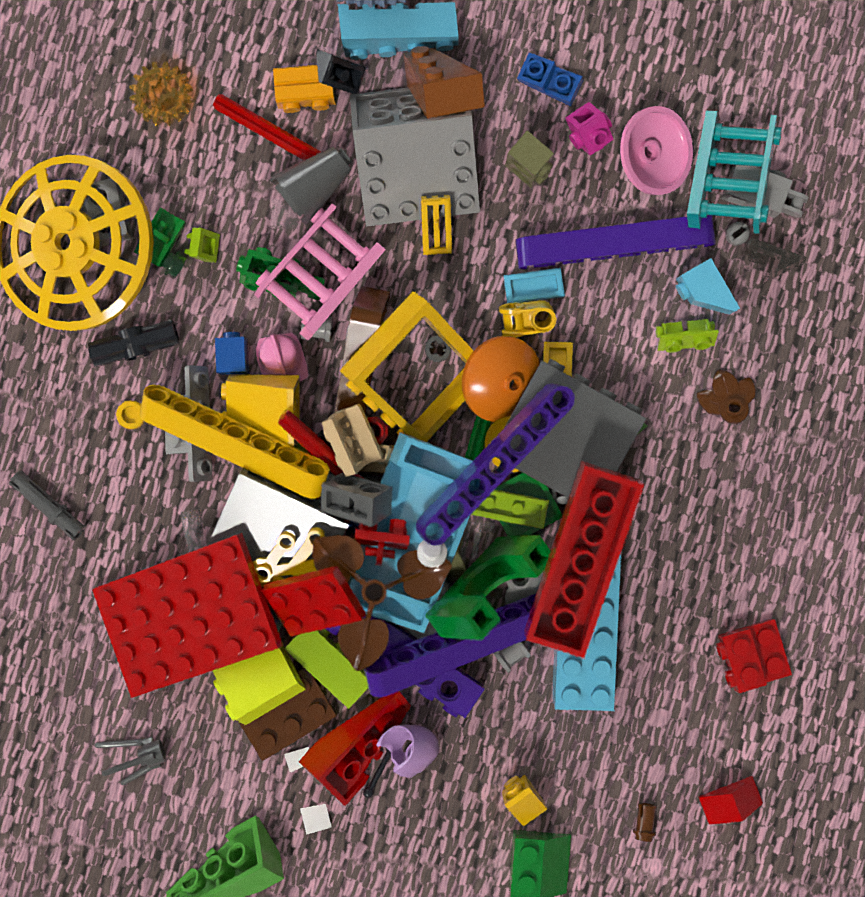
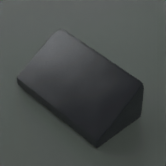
(339, 72)

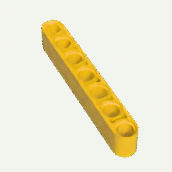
(233, 441)

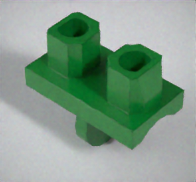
(165, 233)

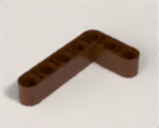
(365, 319)

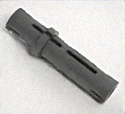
(56, 513)

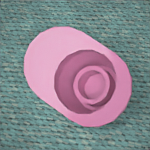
(281, 356)

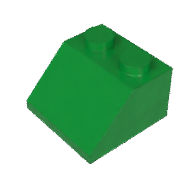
(539, 864)

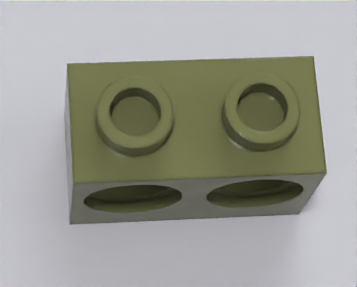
(530, 160)

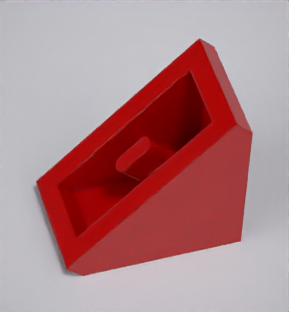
(731, 802)

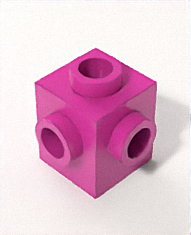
(589, 129)

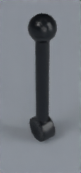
(368, 791)

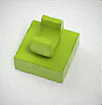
(203, 245)

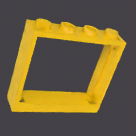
(381, 345)

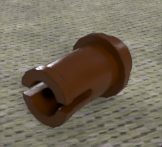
(645, 822)

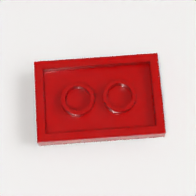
(313, 601)

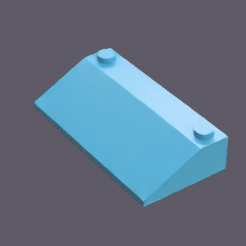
(418, 477)

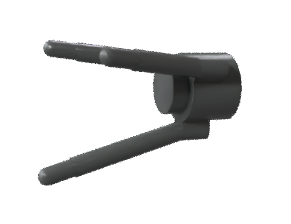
(150, 754)

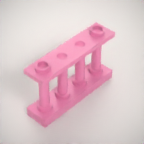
(329, 298)

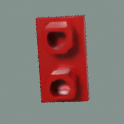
(394, 539)

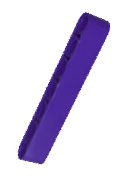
(613, 240)
(509, 459)
(437, 655)

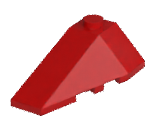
(345, 752)

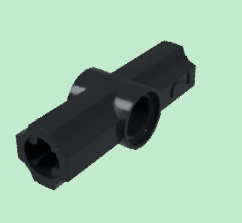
(133, 343)

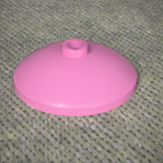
(667, 149)

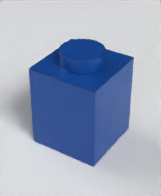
(231, 354)

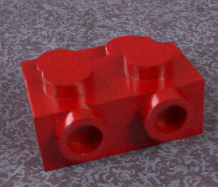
(753, 656)

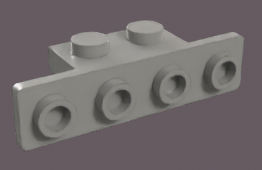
(198, 459)

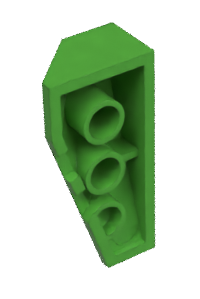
(238, 868)

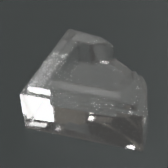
(283, 216)

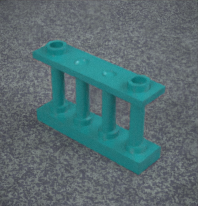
(709, 156)

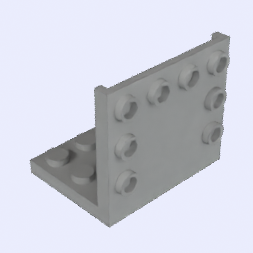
(411, 157)

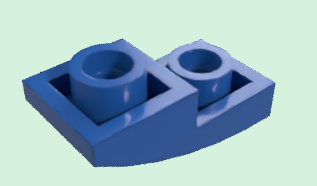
(550, 80)

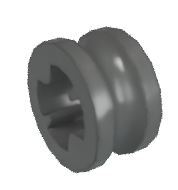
(435, 357)

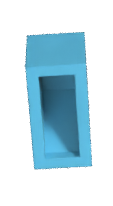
(706, 288)

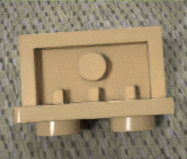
(351, 439)

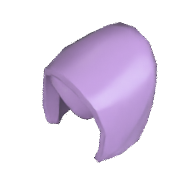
(417, 755)

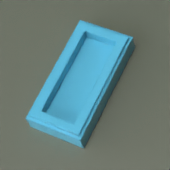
(534, 286)

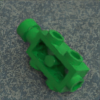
(262, 260)

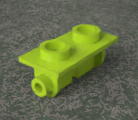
(700, 335)

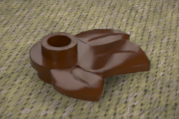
(727, 392)

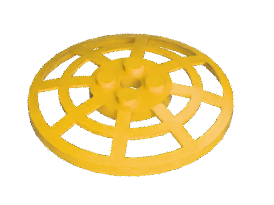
(83, 245)

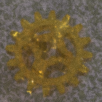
(161, 80)

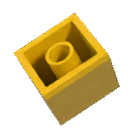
(261, 401)

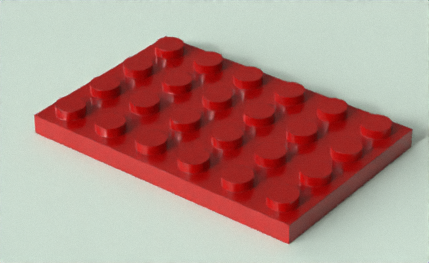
(187, 616)

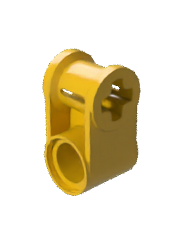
(524, 318)

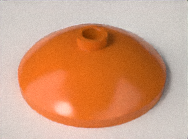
(490, 372)

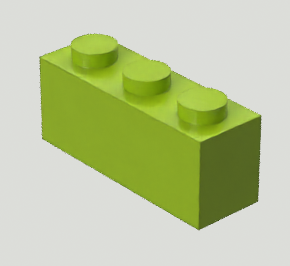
(328, 665)

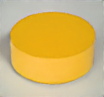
(129, 415)

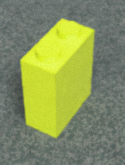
(258, 684)

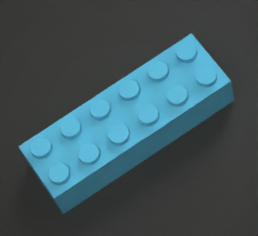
(590, 680)

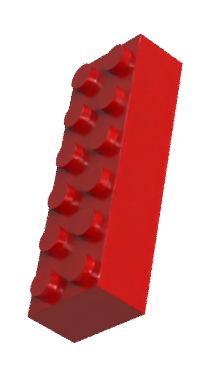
(583, 559)

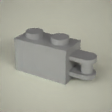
(777, 192)

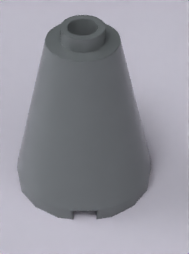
(312, 181)

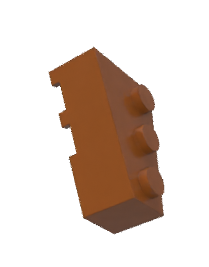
(442, 83)

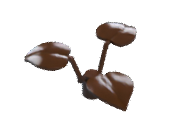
(367, 639)

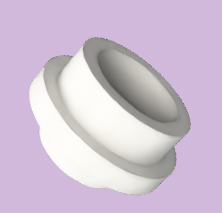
(431, 555)

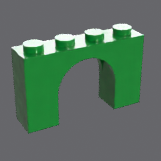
(464, 609)

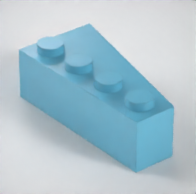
(397, 28)

